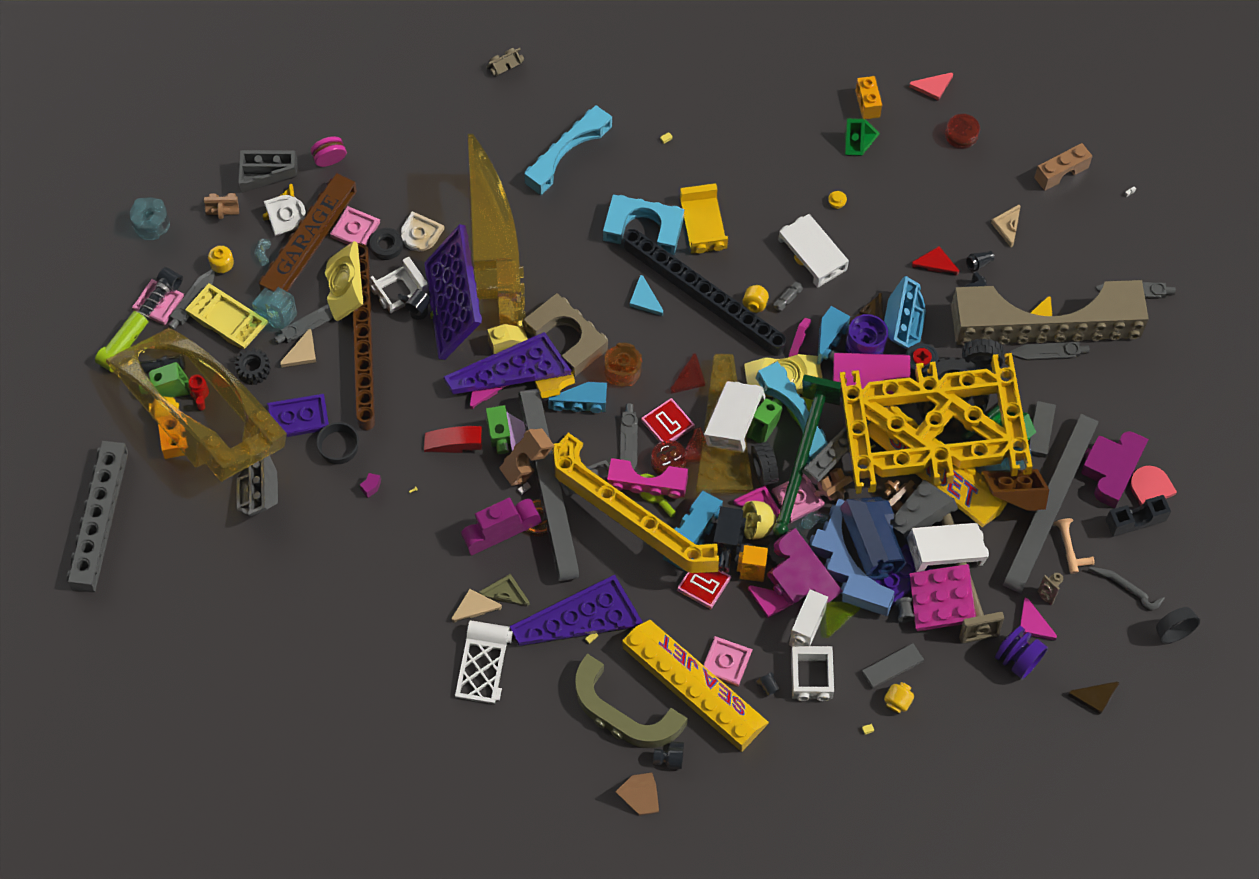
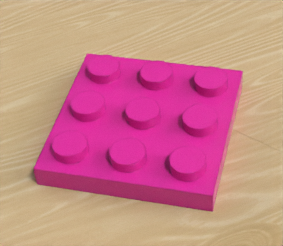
(942, 597)

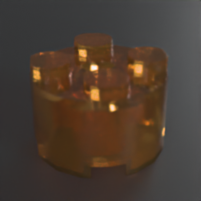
(623, 364)

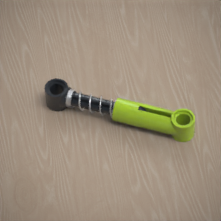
(166, 282)

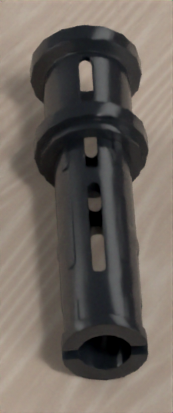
(149, 365)

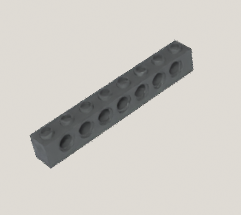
(88, 579)

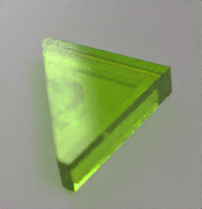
(837, 615)

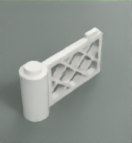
(491, 637)

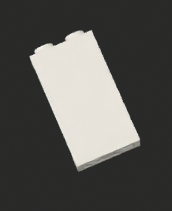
(814, 249)
(733, 416)
(947, 545)

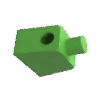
(170, 380)
(768, 414)
(498, 423)

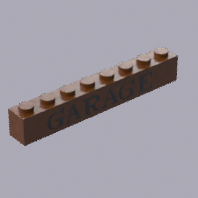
(309, 234)

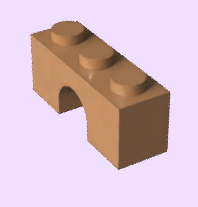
(1074, 160)
(534, 446)

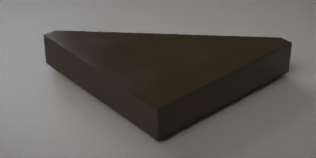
(874, 308)
(1095, 696)

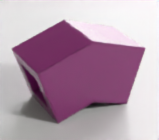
(370, 485)

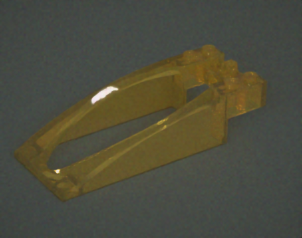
(494, 239)
(200, 444)

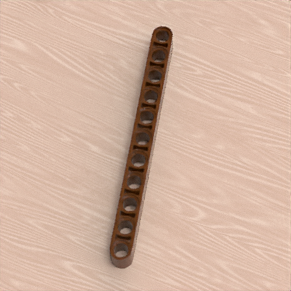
(364, 344)

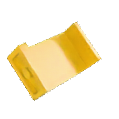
(703, 218)

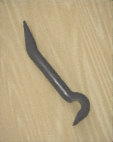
(1128, 586)

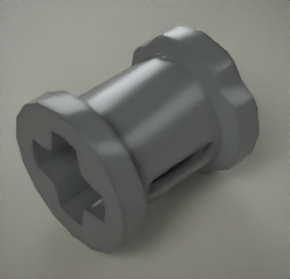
(905, 609)

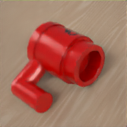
(198, 390)

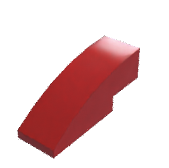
(454, 439)

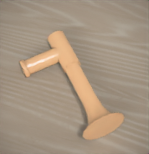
(1073, 563)

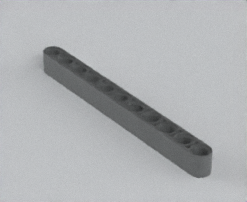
(550, 492)
(1044, 519)

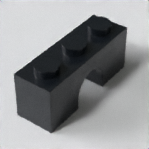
(1124, 520)

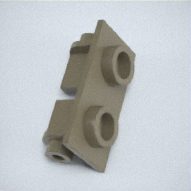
(498, 63)
(1049, 587)

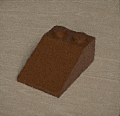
(1021, 490)

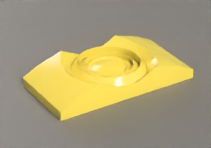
(344, 281)
(226, 316)
(795, 366)

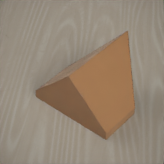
(640, 793)

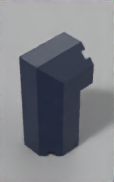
(873, 535)

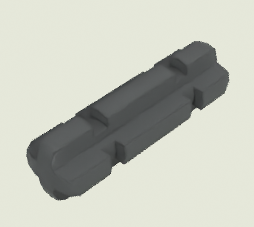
(788, 296)

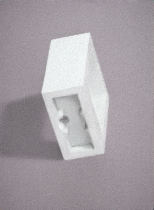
(808, 619)
(812, 653)

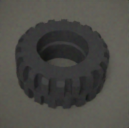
(950, 366)

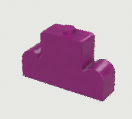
(1113, 465)
(500, 523)
(800, 570)

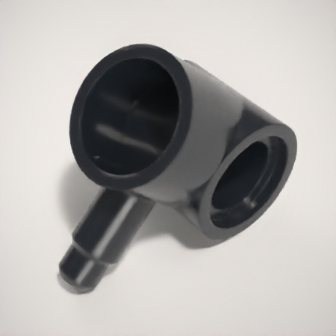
(416, 304)

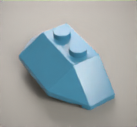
(905, 313)

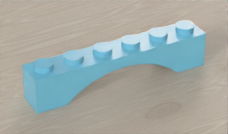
(591, 126)
(776, 384)

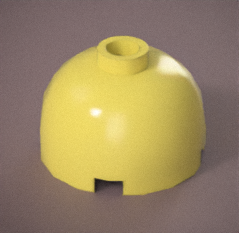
(759, 519)

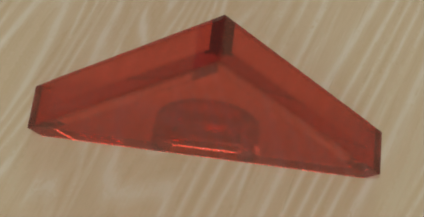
(690, 377)
(694, 446)

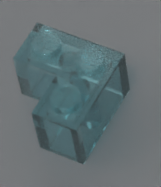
(276, 307)

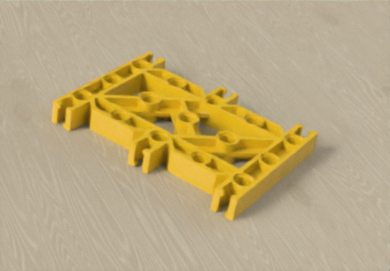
(946, 397)

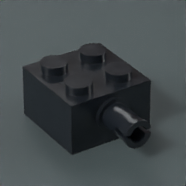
(729, 535)

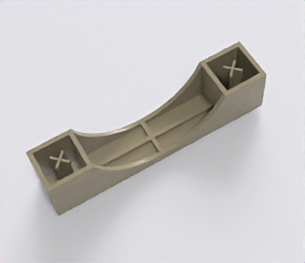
(1112, 315)

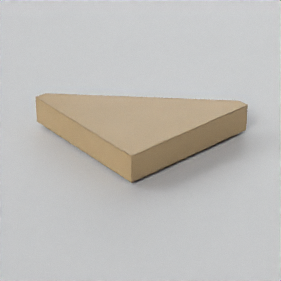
(1007, 224)
(302, 352)
(474, 605)

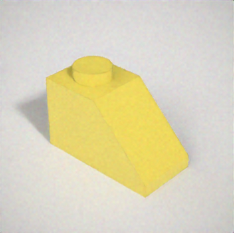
(505, 337)

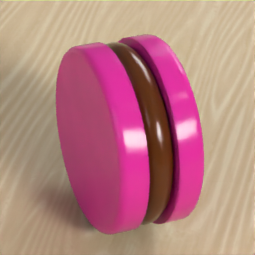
(328, 151)

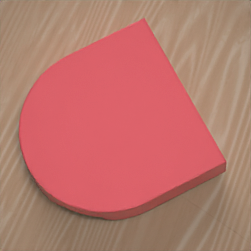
(1150, 483)

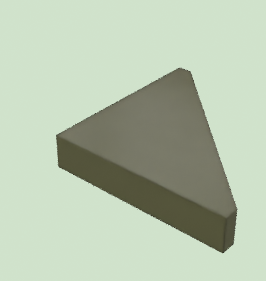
(506, 590)

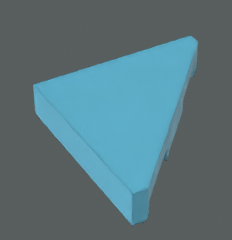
(645, 299)

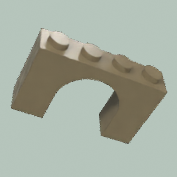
(559, 312)

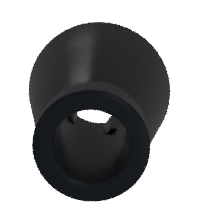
(978, 260)

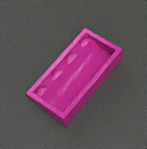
(871, 367)

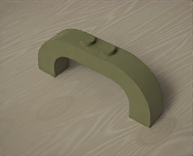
(619, 724)

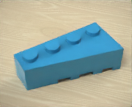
(700, 521)

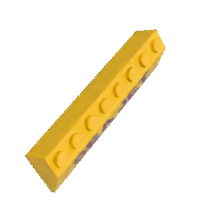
(967, 487)
(694, 684)

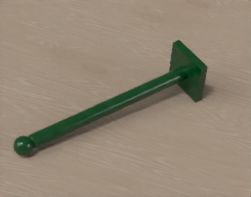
(820, 391)

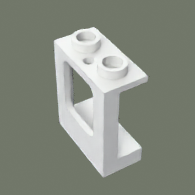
(411, 277)

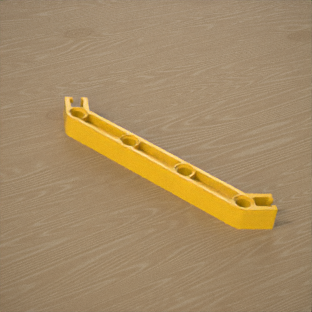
(633, 516)

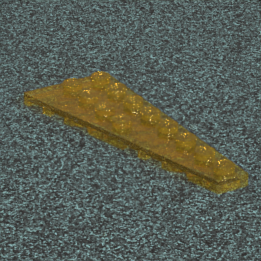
(722, 468)

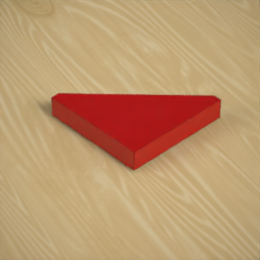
(936, 261)

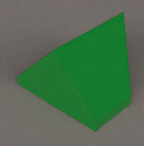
(858, 136)

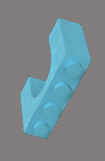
(625, 209)

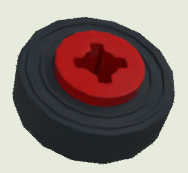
(921, 350)

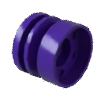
(866, 335)
(1021, 652)

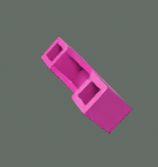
(670, 483)

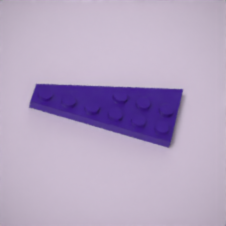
(521, 363)
(590, 611)

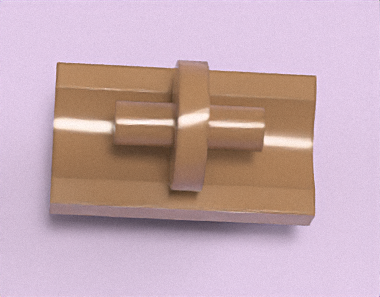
(221, 205)
(892, 488)
(834, 489)

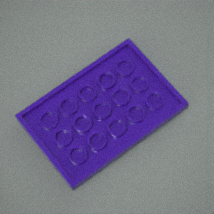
(452, 292)

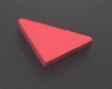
(932, 86)

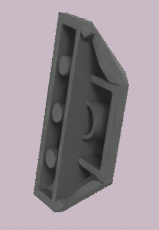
(257, 487)

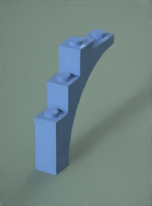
(856, 586)

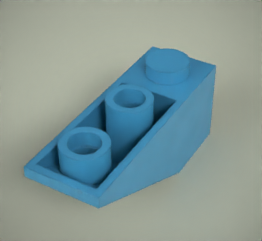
(832, 327)
(585, 397)

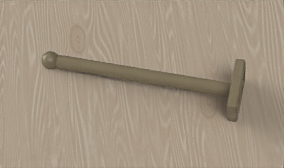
(982, 625)

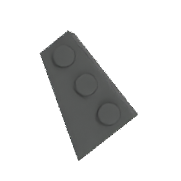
(265, 167)
(922, 509)

